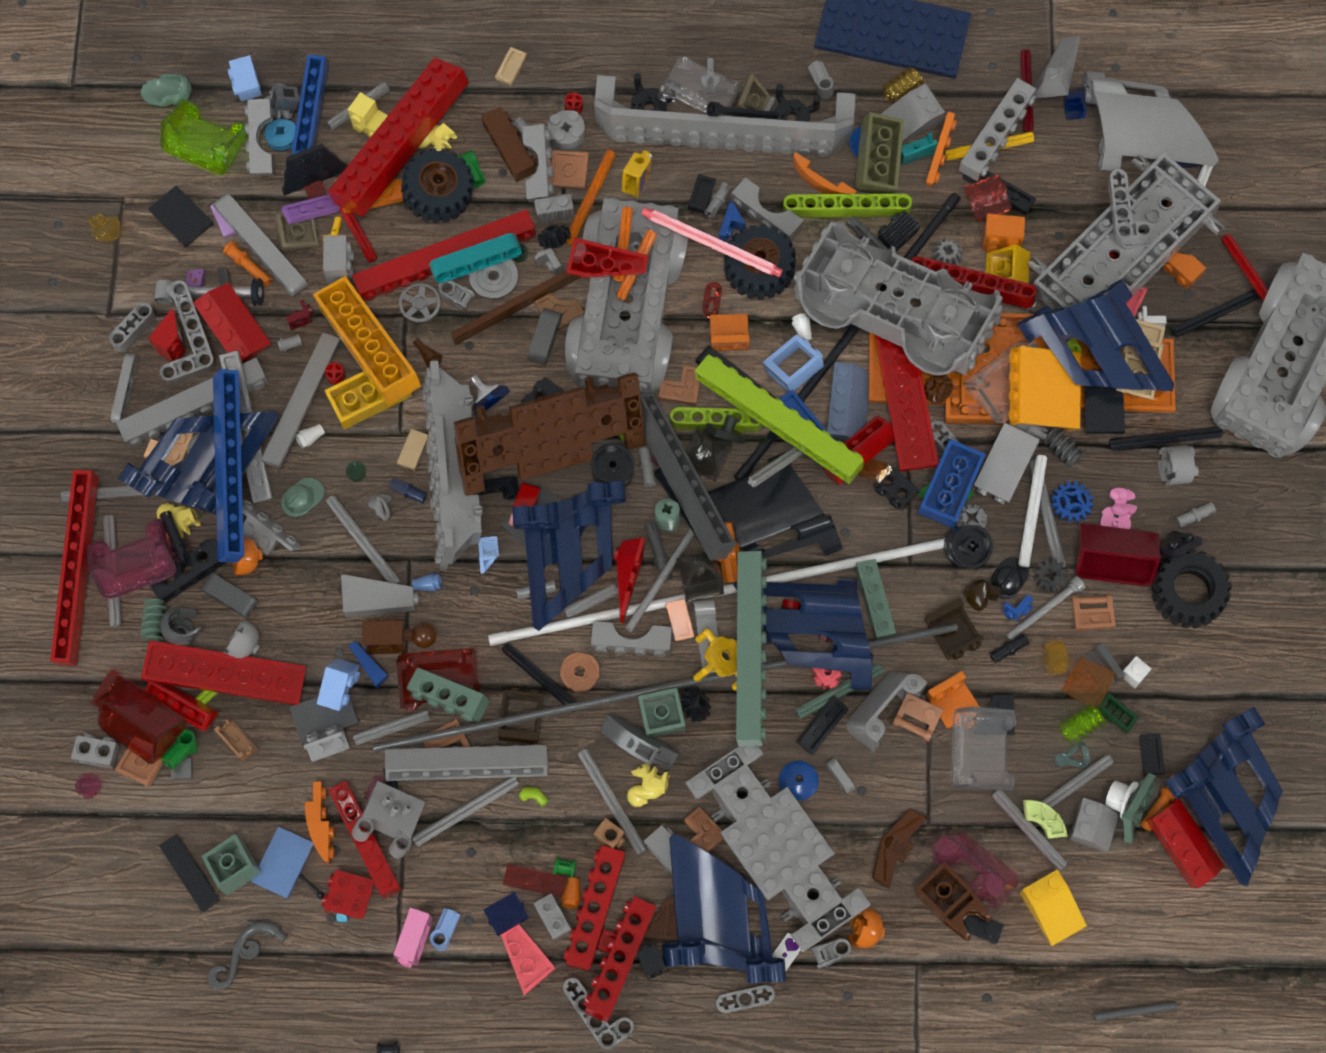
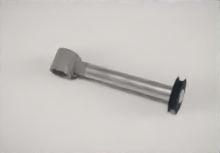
(164, 296)

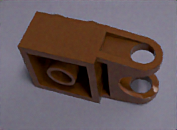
(956, 905)

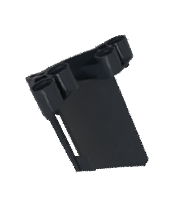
(772, 508)

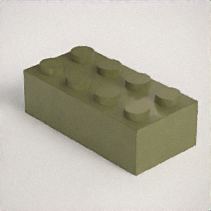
(879, 154)

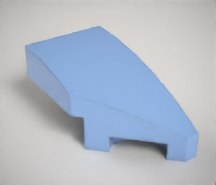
(488, 552)

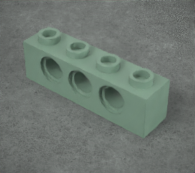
(875, 599)
(424, 680)

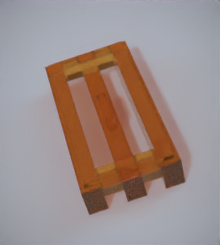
(877, 468)

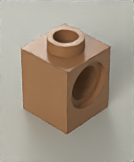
(605, 827)

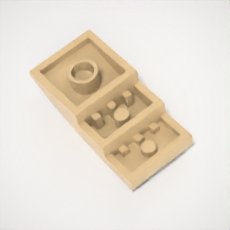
(1155, 336)

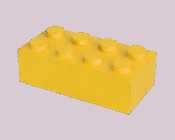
(357, 400)

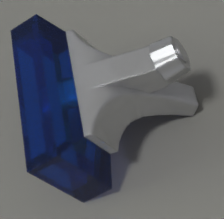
(487, 394)

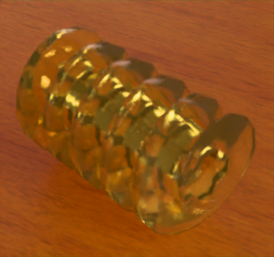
(901, 84)

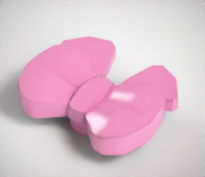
(1120, 497)
(1109, 520)

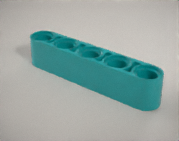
(475, 258)

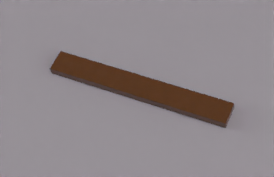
(511, 307)

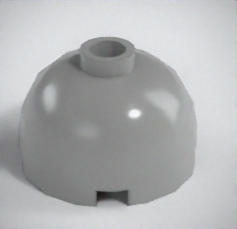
(243, 641)

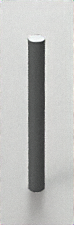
(1135, 1011)

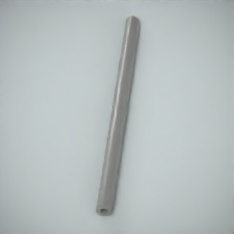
(659, 581)

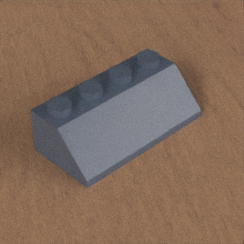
(848, 401)

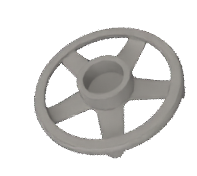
(420, 302)

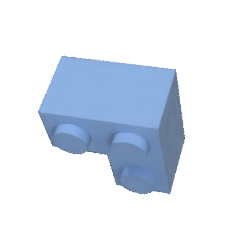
(244, 78)
(337, 680)

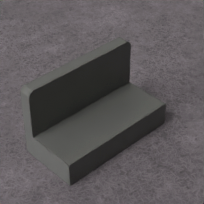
(1103, 657)

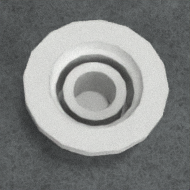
(1120, 796)

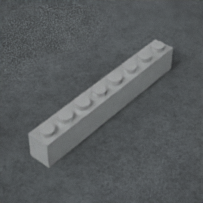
(189, 403)
(466, 762)

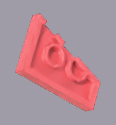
(527, 959)

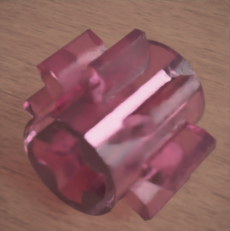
(88, 785)

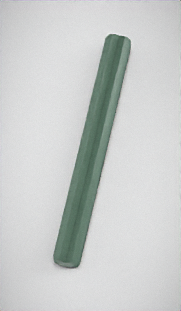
(839, 691)

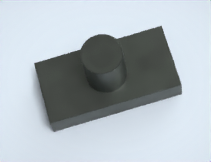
(727, 430)

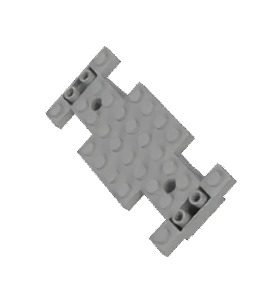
(455, 513)
(777, 846)

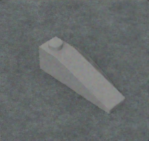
(1058, 71)

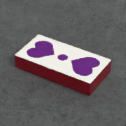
(788, 950)

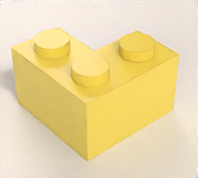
(365, 115)

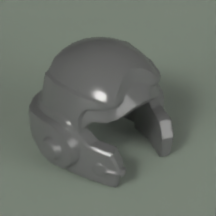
(177, 628)

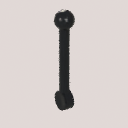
(320, 894)

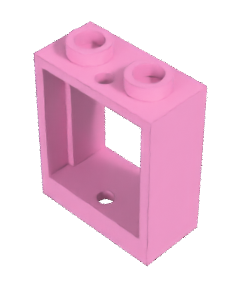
(413, 938)

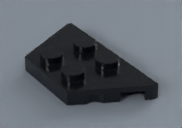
(310, 166)

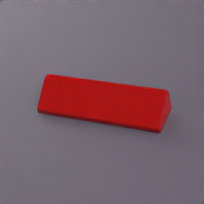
(183, 704)

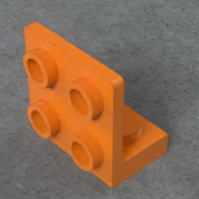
(729, 332)
(951, 696)

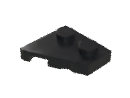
(1179, 543)

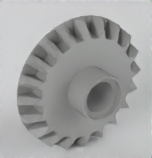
(506, 281)

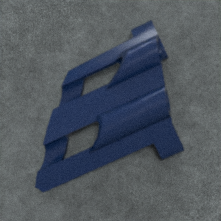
(1105, 327)
(193, 478)
(554, 537)
(1214, 789)

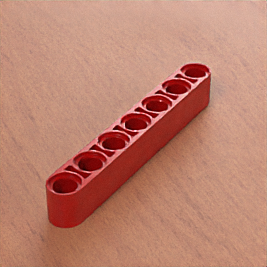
(983, 280)

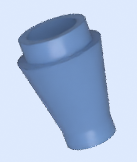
(429, 582)

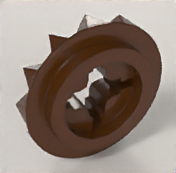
(945, 388)

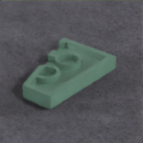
(1132, 817)

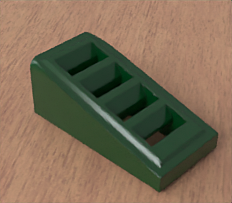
(1119, 707)

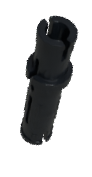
(177, 544)

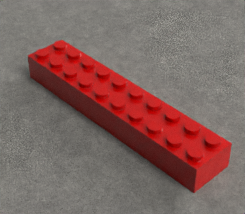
(398, 137)

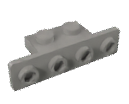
(264, 531)

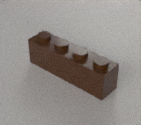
(508, 144)

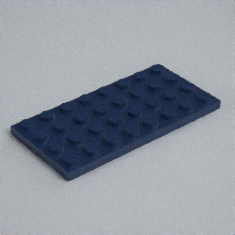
(895, 33)

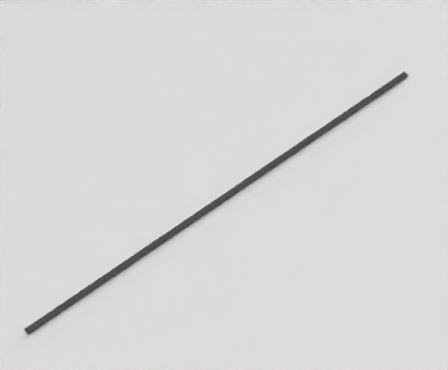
(630, 695)

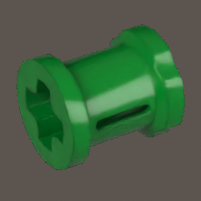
(564, 867)

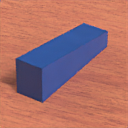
(374, 672)

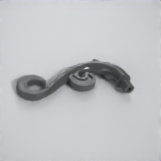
(252, 952)

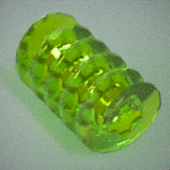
(1081, 723)

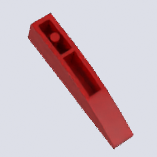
(370, 849)

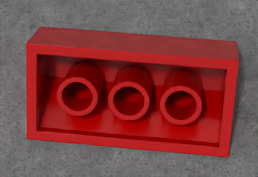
(232, 322)
(1185, 844)

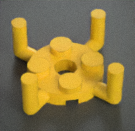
(714, 656)

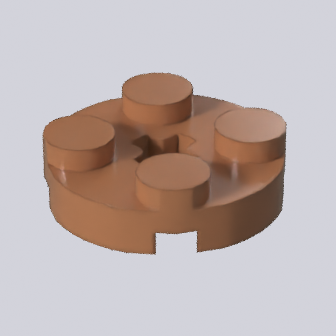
(581, 661)

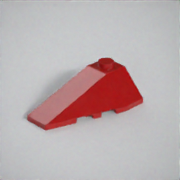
(600, 260)
(628, 565)

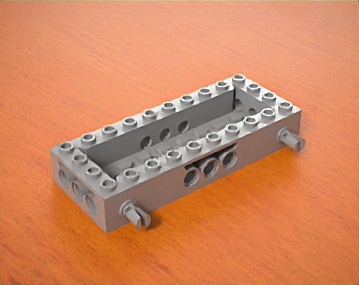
(1173, 227)

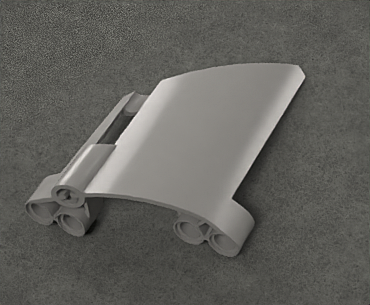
(1144, 124)

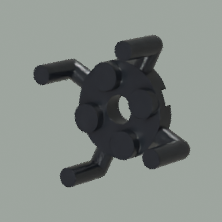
(647, 96)
(794, 107)

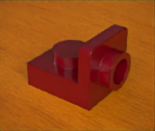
(300, 318)

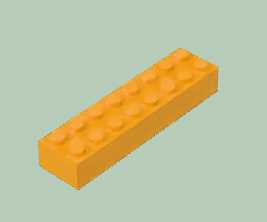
(367, 340)

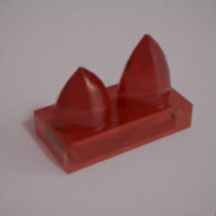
(110, 682)

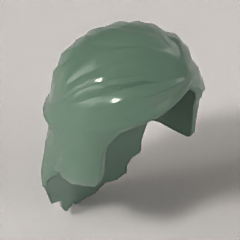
(166, 90)

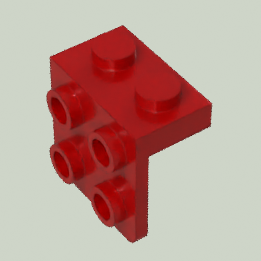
(347, 894)

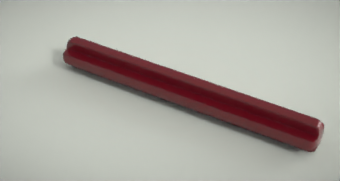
(1026, 76)

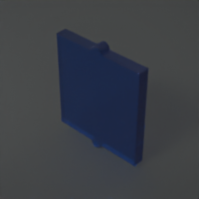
(506, 914)

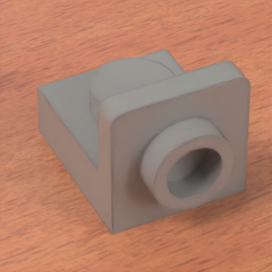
(550, 259)

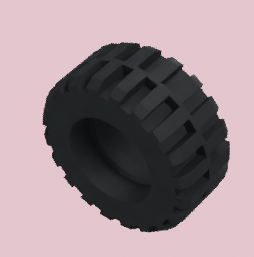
(1181, 611)

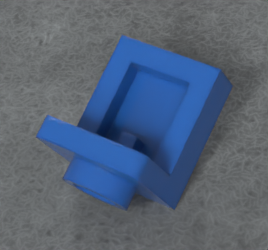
(1023, 608)

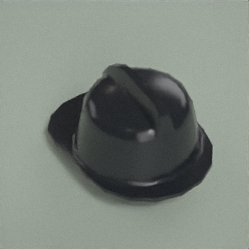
(1009, 577)

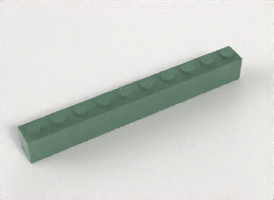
(750, 650)

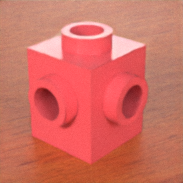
(830, 680)

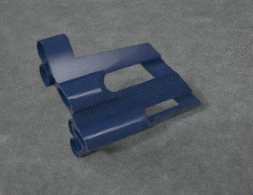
(826, 612)

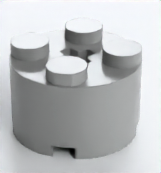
(567, 130)
(1177, 465)

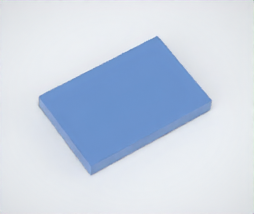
(283, 862)

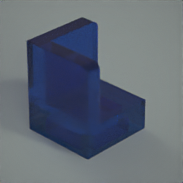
(1075, 105)

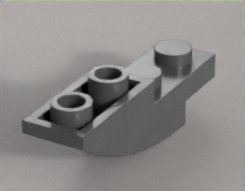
(637, 743)

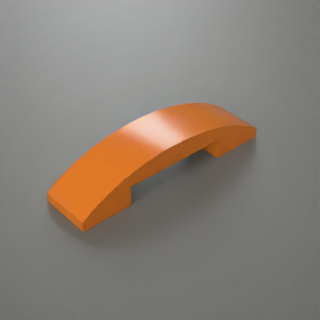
(817, 182)

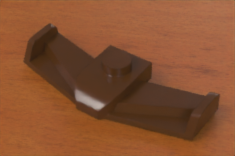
(895, 846)

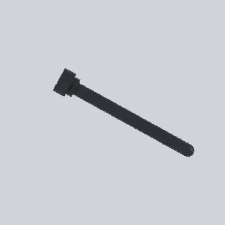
(715, 109)

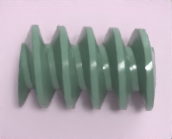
(667, 514)
(152, 620)

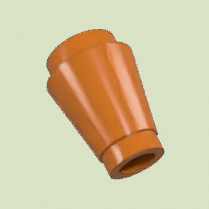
(571, 894)

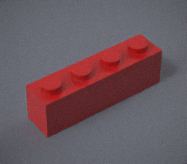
(867, 442)

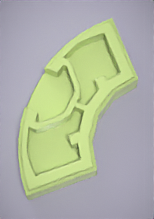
(1045, 817)

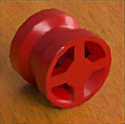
(574, 99)
(332, 370)

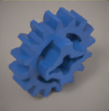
(1065, 497)

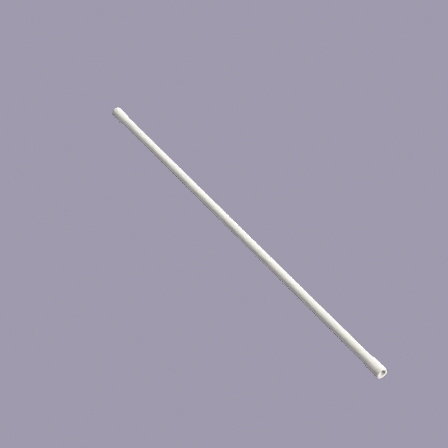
(504, 637)

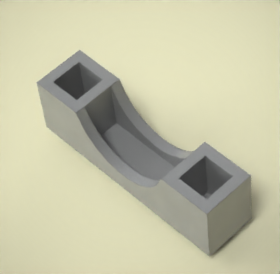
(259, 114)
(540, 184)
(747, 198)
(655, 641)

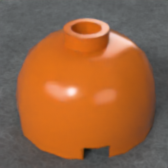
(250, 560)
(866, 929)

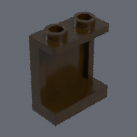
(956, 642)

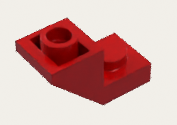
(527, 496)

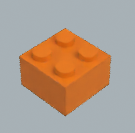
(1002, 232)

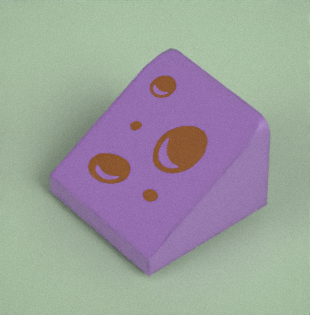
(196, 278)

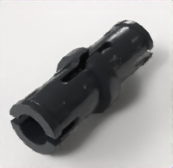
(1009, 648)

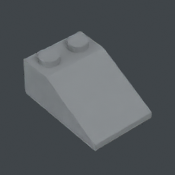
(918, 110)

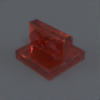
(988, 197)

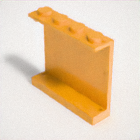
(1042, 390)

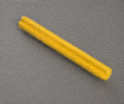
(1013, 140)

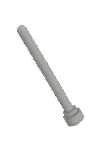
(1075, 585)

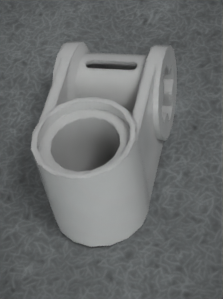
(459, 295)
(829, 953)

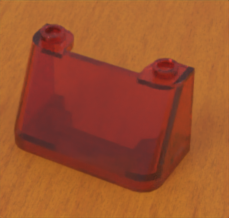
(453, 664)

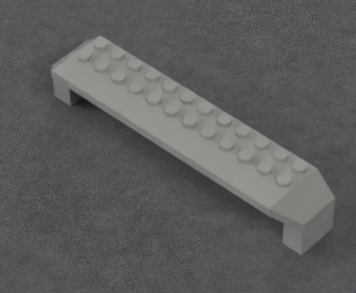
(723, 131)

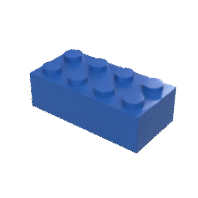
(951, 483)

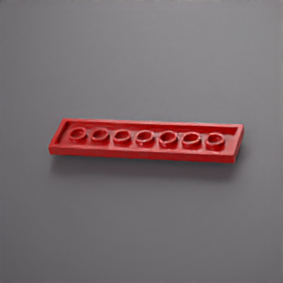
(906, 408)
(223, 673)

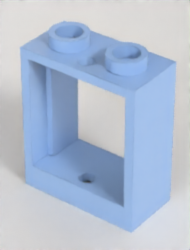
(801, 375)

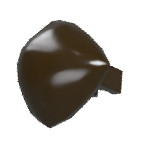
(980, 592)

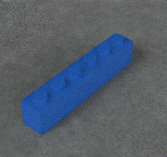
(310, 103)

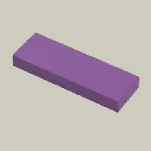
(309, 209)

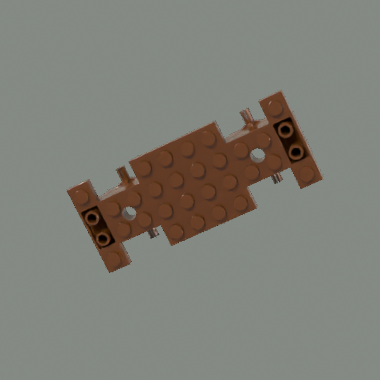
(548, 431)

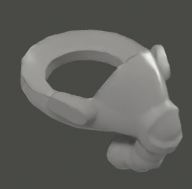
(376, 503)

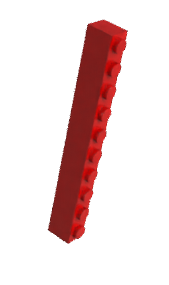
(415, 265)
(74, 568)

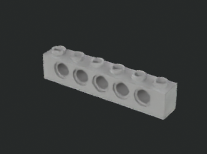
(1020, 92)

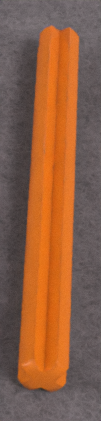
(591, 195)

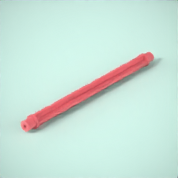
(711, 241)

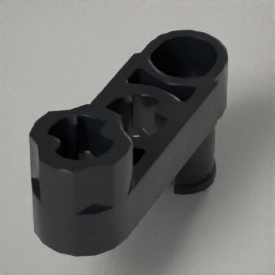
(507, 485)

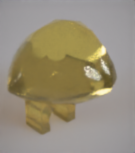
(105, 229)

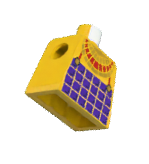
(638, 167)

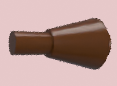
(427, 353)

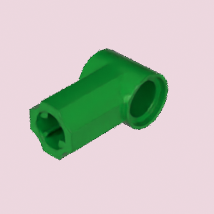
(471, 160)
(180, 749)

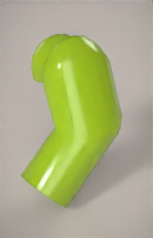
(533, 793)

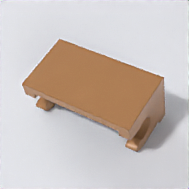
(236, 740)

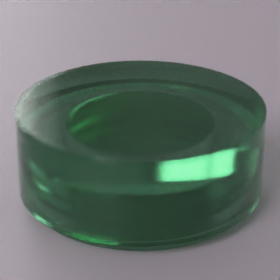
(355, 471)

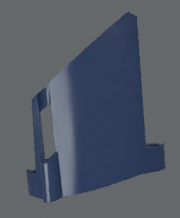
(714, 917)

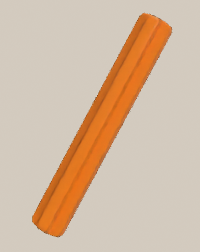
(624, 234)
(644, 248)

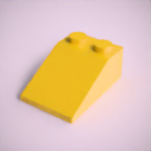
(1053, 907)

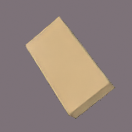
(511, 66)
(412, 450)

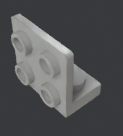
(326, 743)

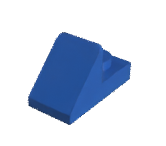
(731, 221)

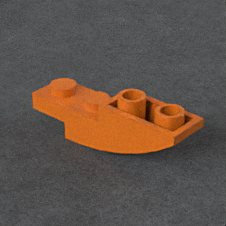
(320, 830)

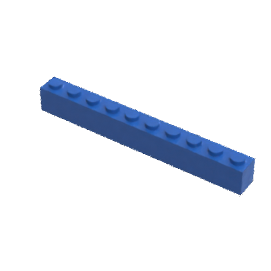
(228, 466)

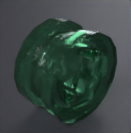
(521, 258)

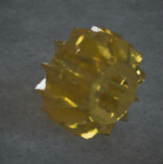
(1056, 657)

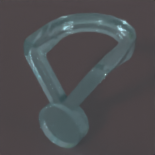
(1062, 759)

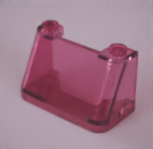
(133, 564)
(1000, 879)

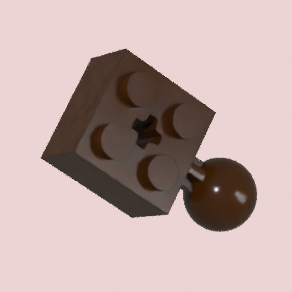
(391, 636)

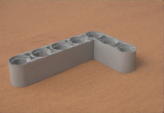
(193, 335)

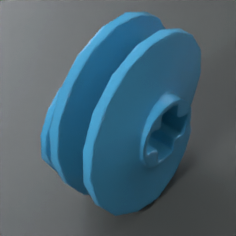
(274, 137)

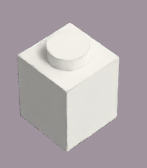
(1136, 672)

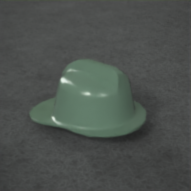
(302, 497)

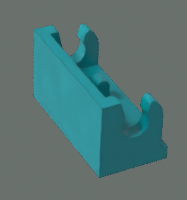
(918, 149)

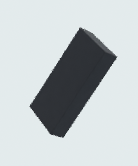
(701, 193)
(1151, 754)

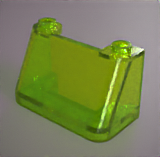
(199, 140)

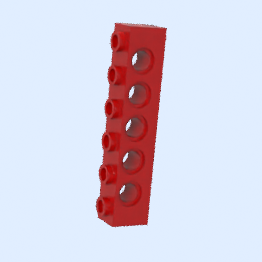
(584, 960)
(601, 1008)

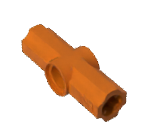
(730, 564)

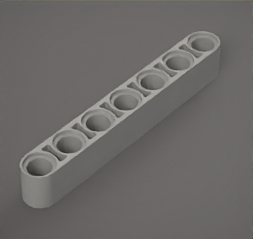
(260, 245)

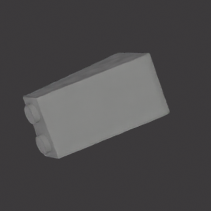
(1006, 463)

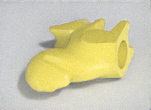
(439, 137)
(182, 515)
(651, 787)

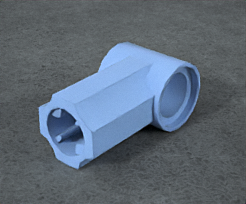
(445, 927)

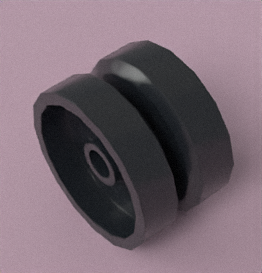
(612, 456)
(957, 544)

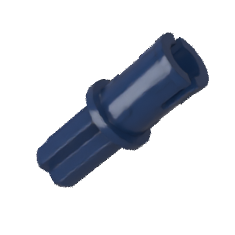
(408, 490)

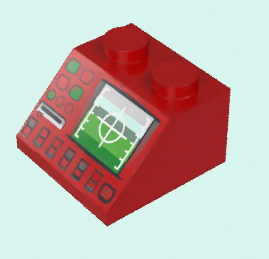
(169, 338)

